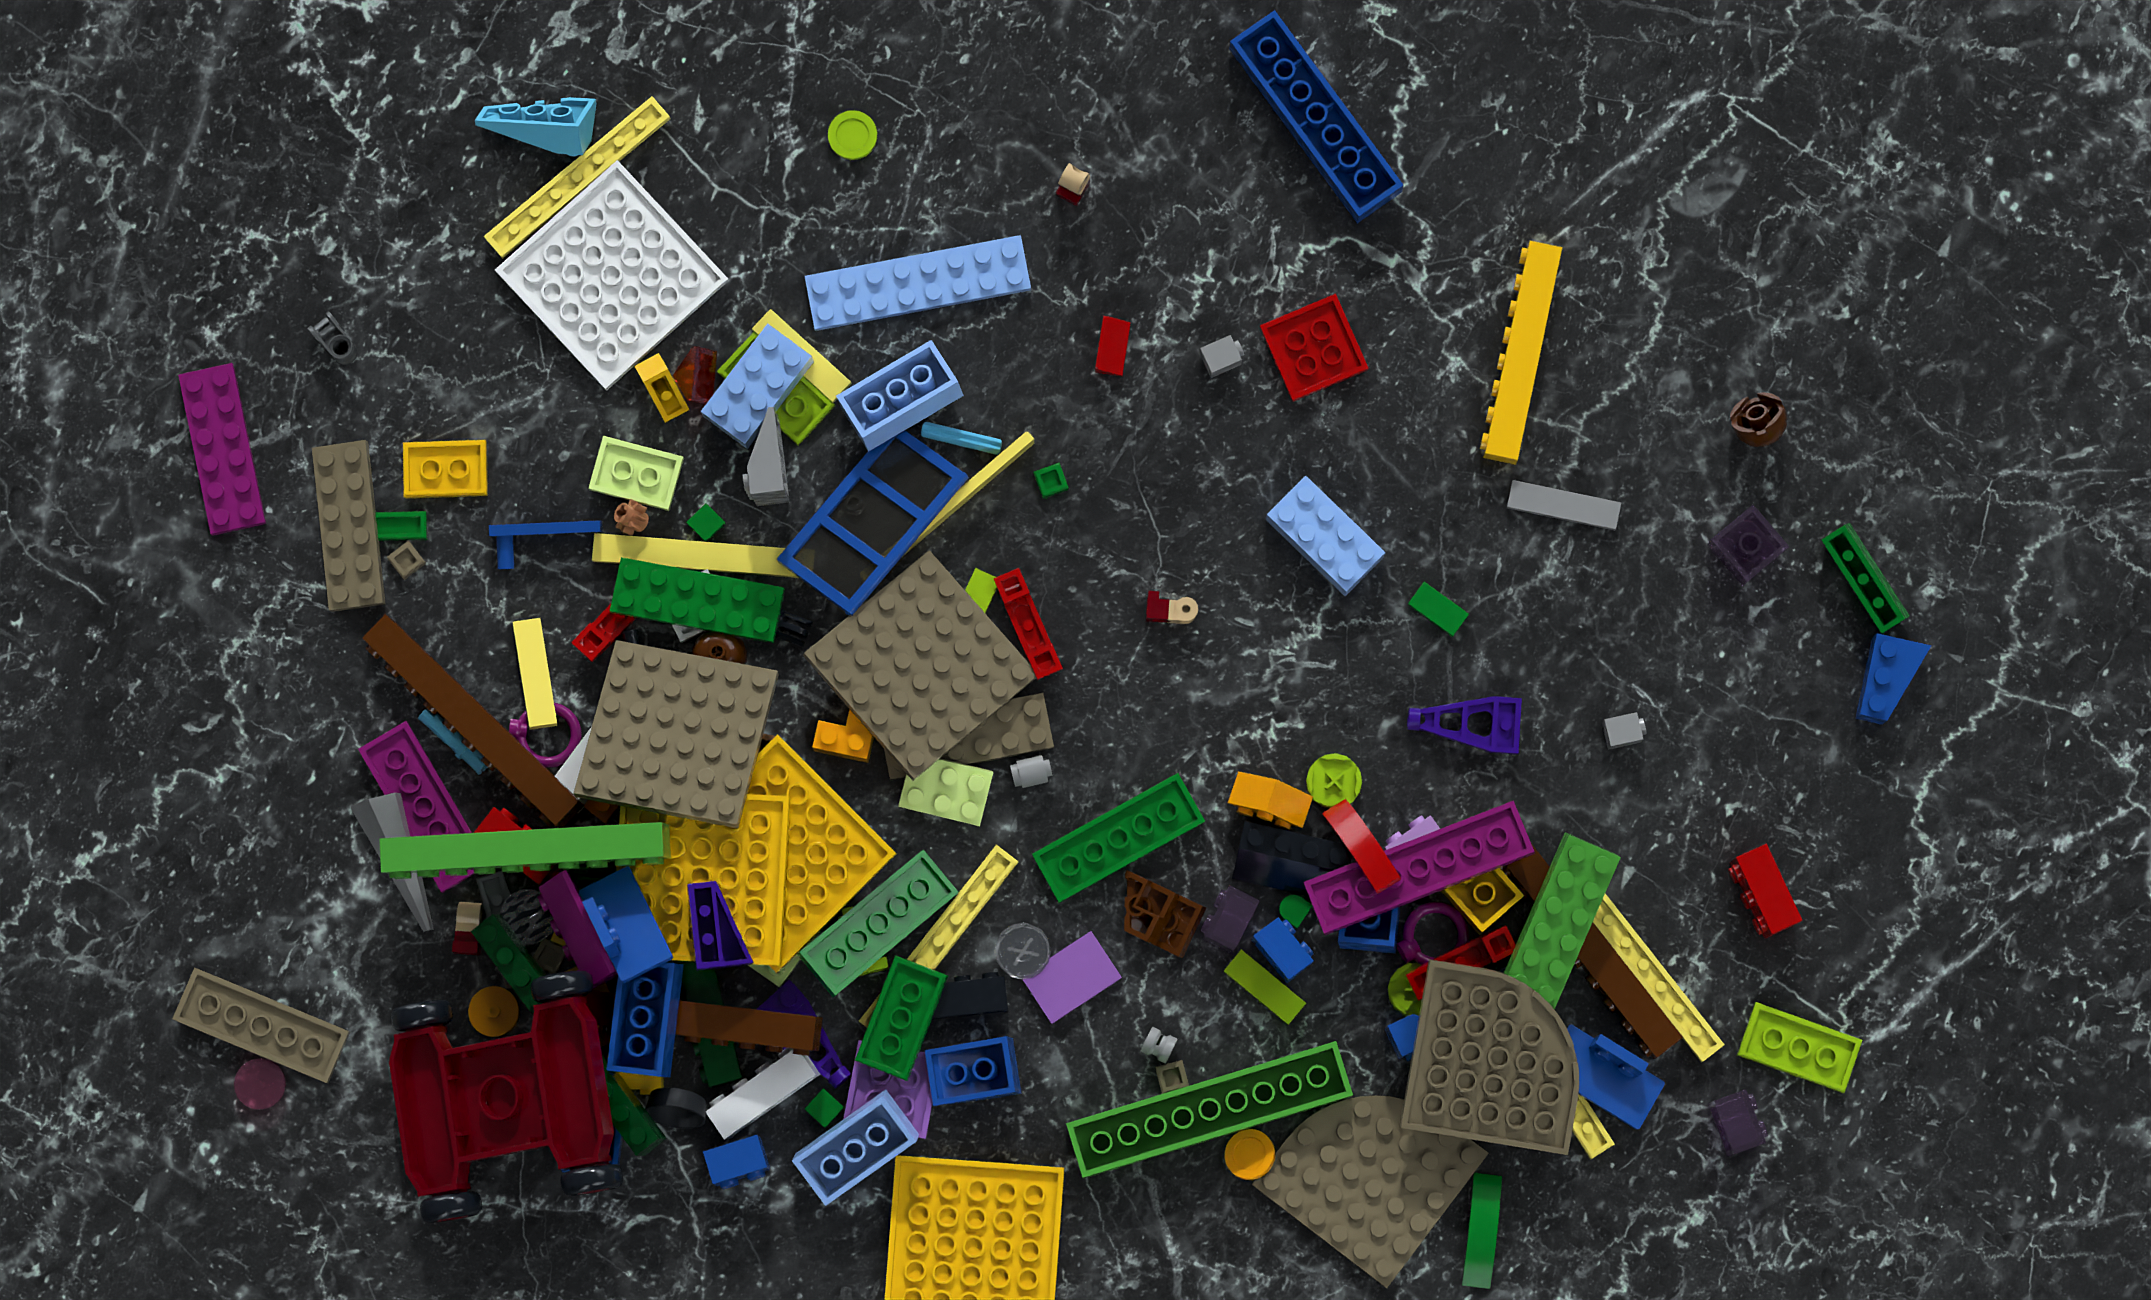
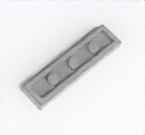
(1563, 505)

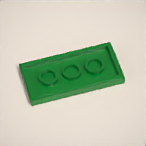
(901, 1018)

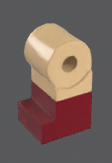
(1073, 184)
(1170, 611)
(468, 917)

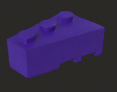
(714, 932)

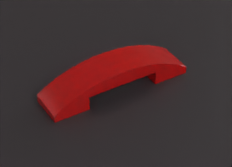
(1027, 624)
(601, 633)
(1362, 846)
(1476, 953)

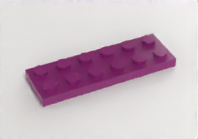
(222, 449)
(404, 768)

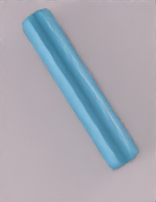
(961, 438)

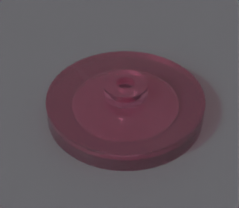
(259, 1084)

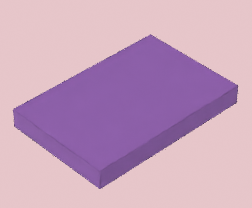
(1072, 977)

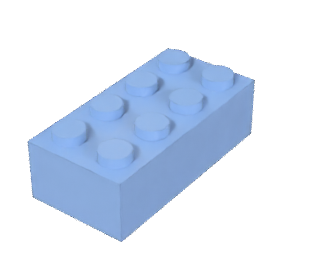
(757, 382)
(899, 395)
(1325, 536)
(855, 1147)

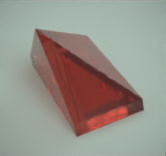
(697, 375)

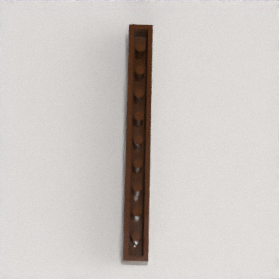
(473, 721)
(1606, 971)
(729, 1024)

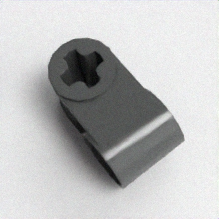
(331, 336)

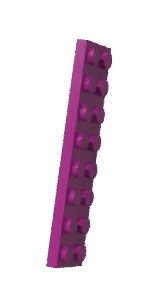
(1424, 867)

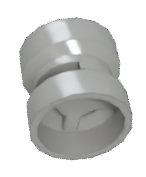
(1165, 1047)

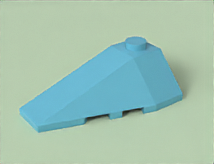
(553, 127)

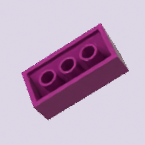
(573, 923)

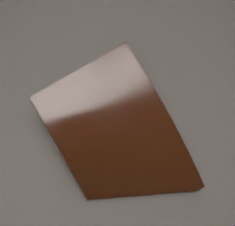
(1160, 915)

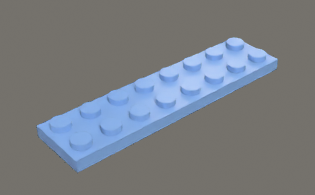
(917, 283)

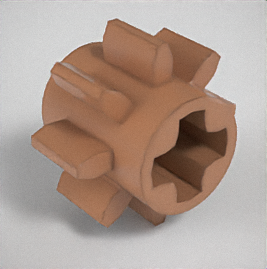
(631, 517)

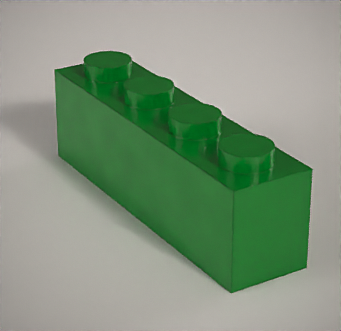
(1865, 577)

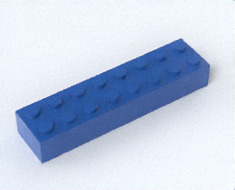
(1316, 116)

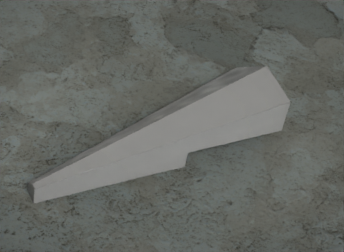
(386, 818)

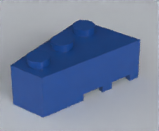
(1887, 675)

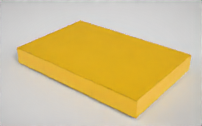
(445, 469)

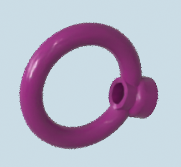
(519, 727)
(1409, 947)

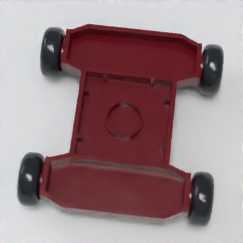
(502, 1097)

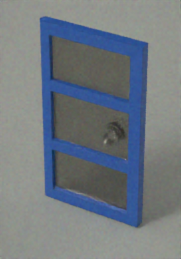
(872, 520)

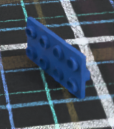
(625, 924)
(1614, 1078)

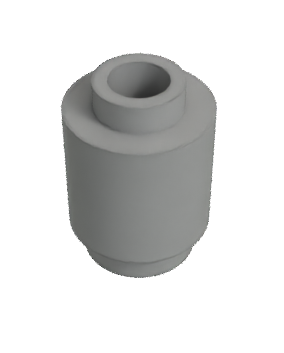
(1031, 771)

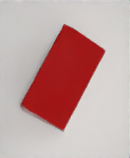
(1112, 346)

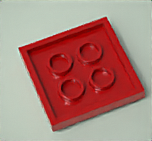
(1314, 347)

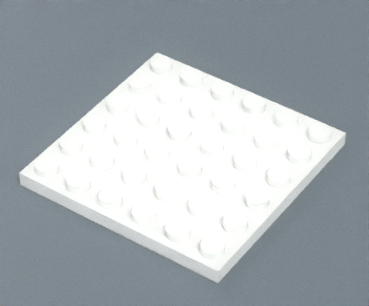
(611, 275)

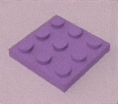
(911, 1096)

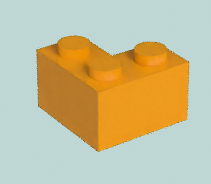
(846, 741)
(1270, 800)

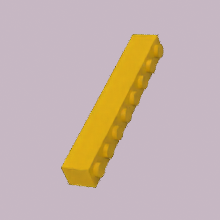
(1522, 352)

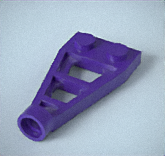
(1504, 723)
(791, 1000)

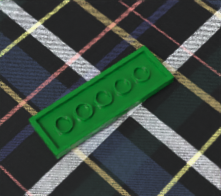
(697, 600)
(1118, 838)
(877, 923)

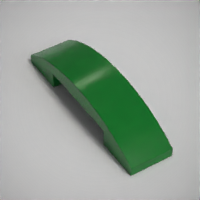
(1482, 1230)

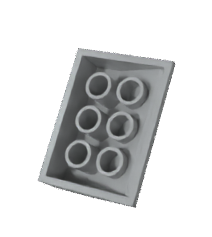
(766, 467)

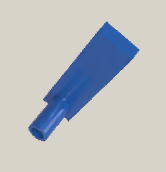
(505, 533)

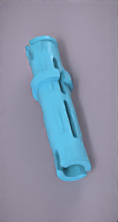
(435, 724)

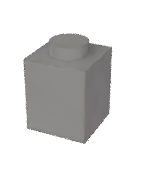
(1221, 355)
(1623, 730)

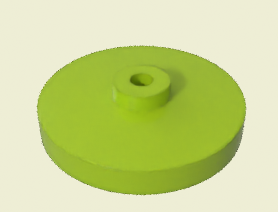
(852, 135)

